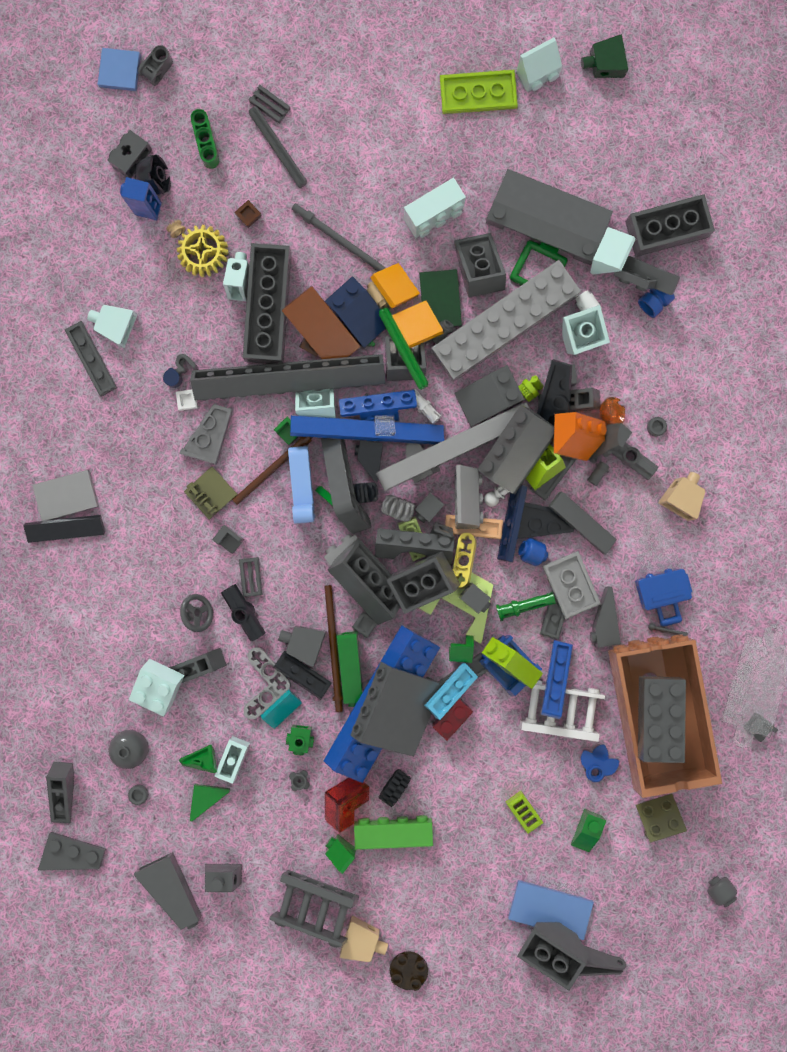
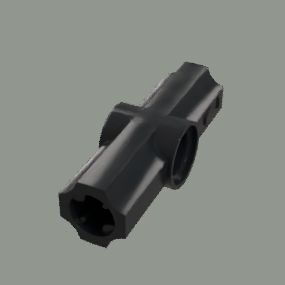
(238, 604)

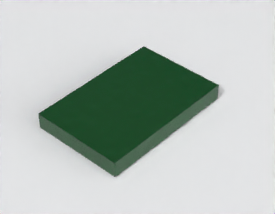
(442, 294)

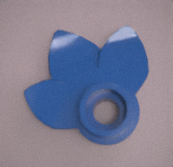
(598, 760)

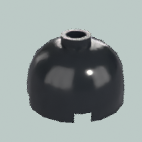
(152, 170)

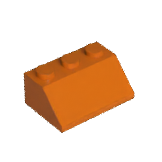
(578, 435)

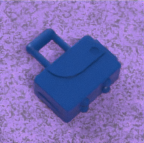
(664, 590)

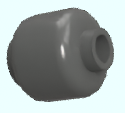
(722, 891)

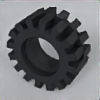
(394, 787)

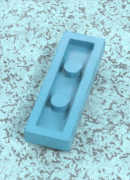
(451, 691)

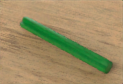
(403, 348)

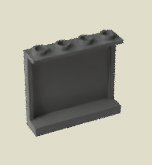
(395, 710)

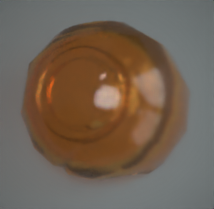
(612, 411)

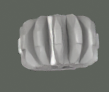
(398, 508)

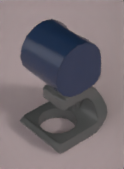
(173, 376)

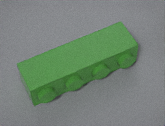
(393, 833)

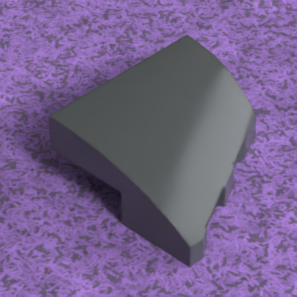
(615, 438)

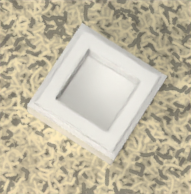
(186, 400)

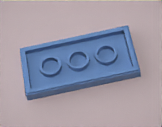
(541, 904)

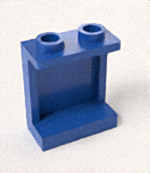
(508, 682)

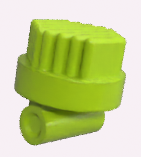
(530, 388)

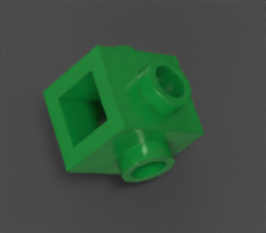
(303, 733)

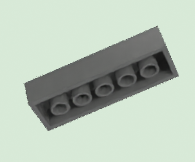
(265, 300)

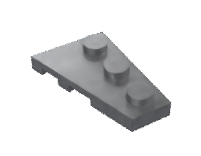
(209, 436)

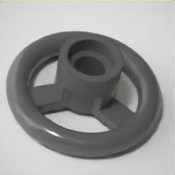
(193, 614)

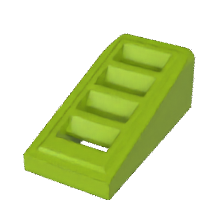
(516, 799)

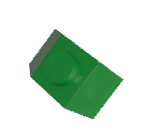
(588, 830)
(340, 852)

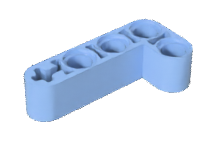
(301, 485)

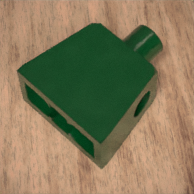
(607, 58)

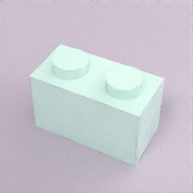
(232, 759)

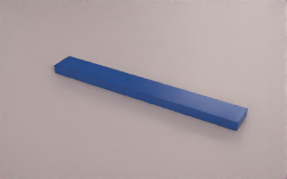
(364, 430)

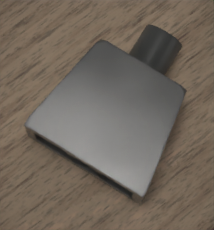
(303, 643)
(221, 877)

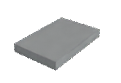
(65, 495)
(571, 585)

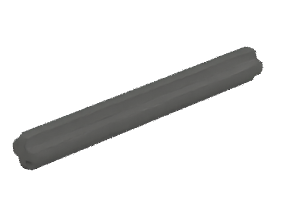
(277, 146)

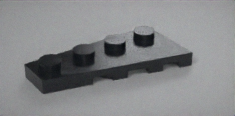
(556, 391)

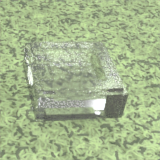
(384, 426)

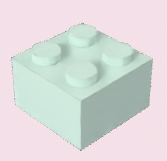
(156, 687)

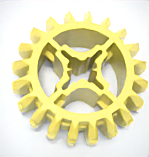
(218, 253)

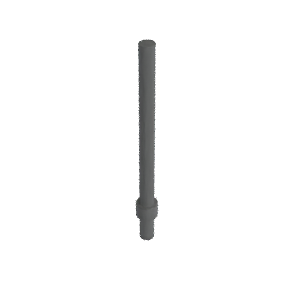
(309, 217)

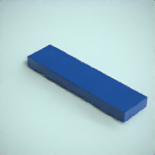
(556, 679)

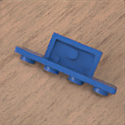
(378, 405)

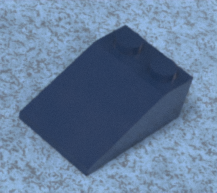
(357, 311)

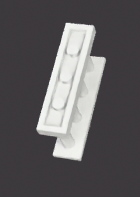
(568, 730)

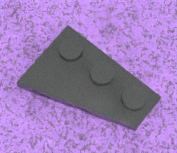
(70, 854)

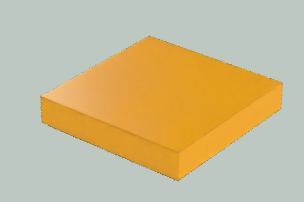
(395, 285)
(418, 324)

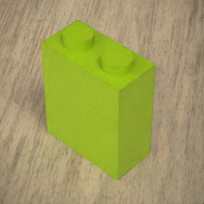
(512, 662)

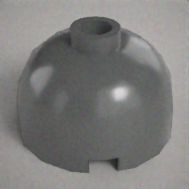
(128, 749)

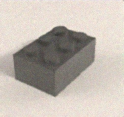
(423, 582)

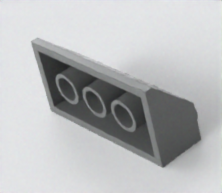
(517, 449)
(365, 581)

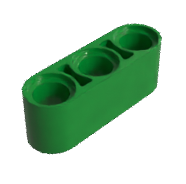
(204, 130)

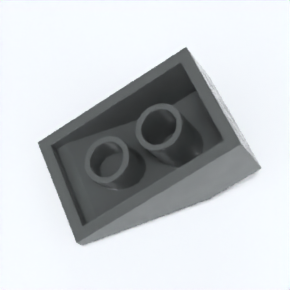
(480, 265)
(489, 396)

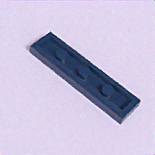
(512, 525)

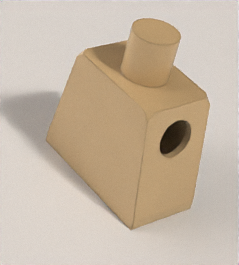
(684, 497)
(362, 941)

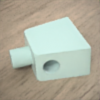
(236, 277)
(113, 323)

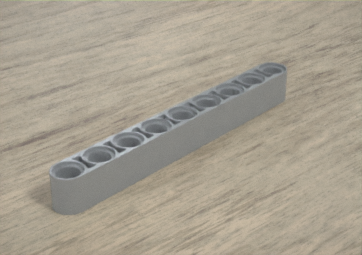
(445, 450)

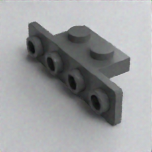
(647, 276)

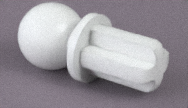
(492, 498)

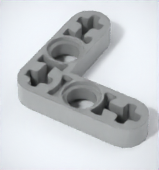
(271, 688)

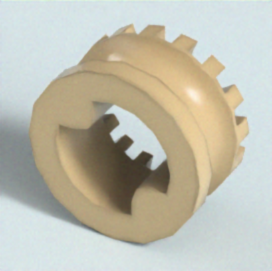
(175, 228)

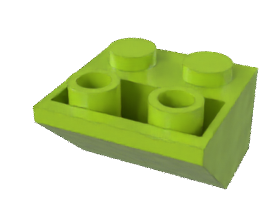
(546, 468)

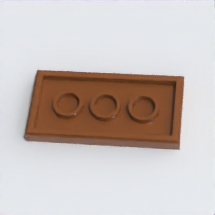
(320, 326)

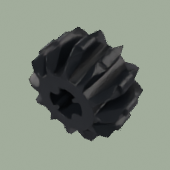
(366, 492)

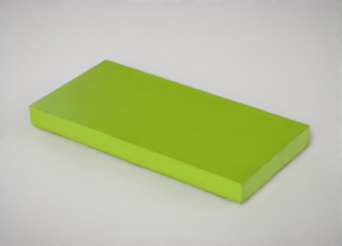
(478, 91)

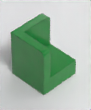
(283, 431)
(462, 652)

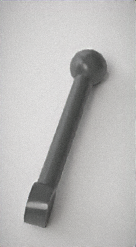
(651, 626)

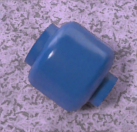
(533, 552)

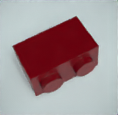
(452, 719)

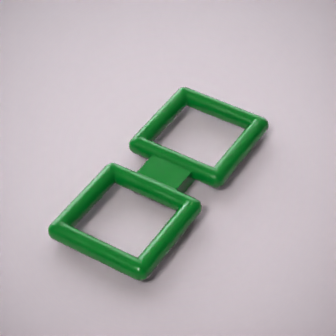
(542, 248)

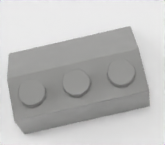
(467, 497)

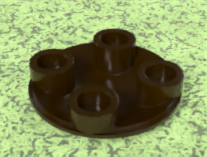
(408, 970)

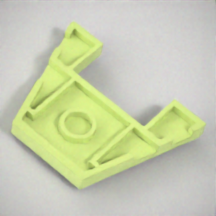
(478, 624)

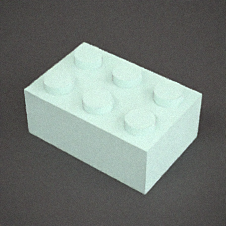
(434, 208)

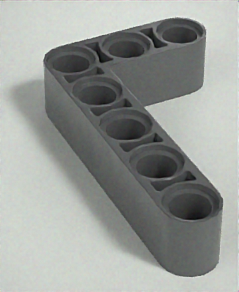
(342, 487)

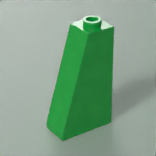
(350, 667)

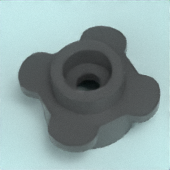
(299, 785)

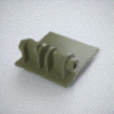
(210, 492)
(661, 818)

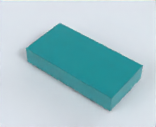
(281, 709)

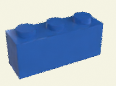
(141, 198)

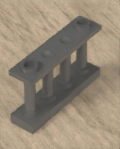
(328, 894)

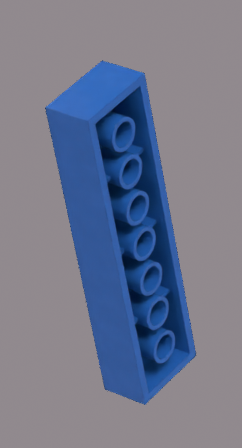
(406, 652)

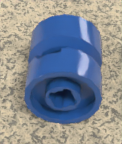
(653, 302)

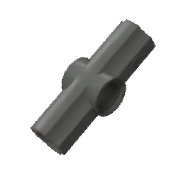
(640, 464)

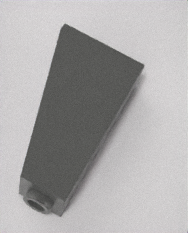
(170, 890)

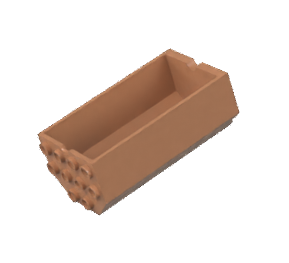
(666, 658)

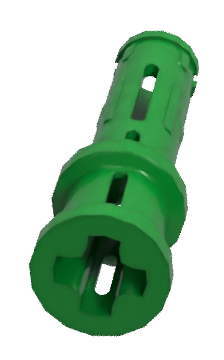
(515, 608)

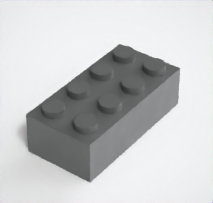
(670, 225)
(661, 719)

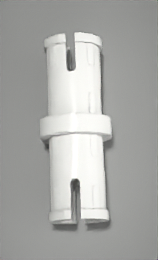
(424, 407)

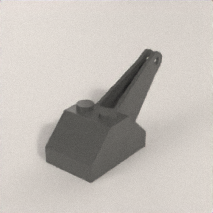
(563, 957)

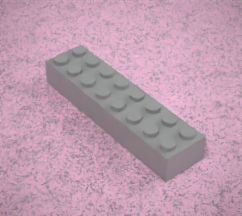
(506, 321)

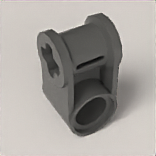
(154, 68)

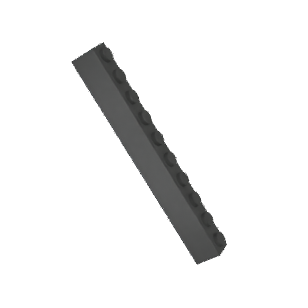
(288, 377)

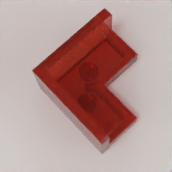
(342, 802)

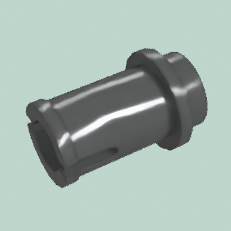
(447, 328)
(598, 473)

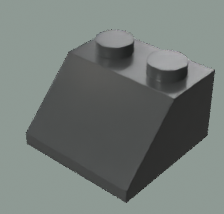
(395, 367)

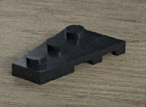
(541, 521)

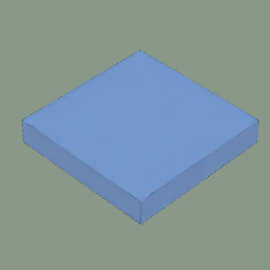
(119, 69)

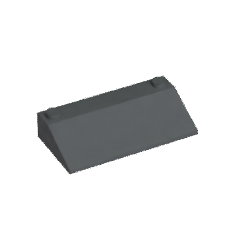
(549, 216)

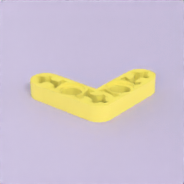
(465, 570)

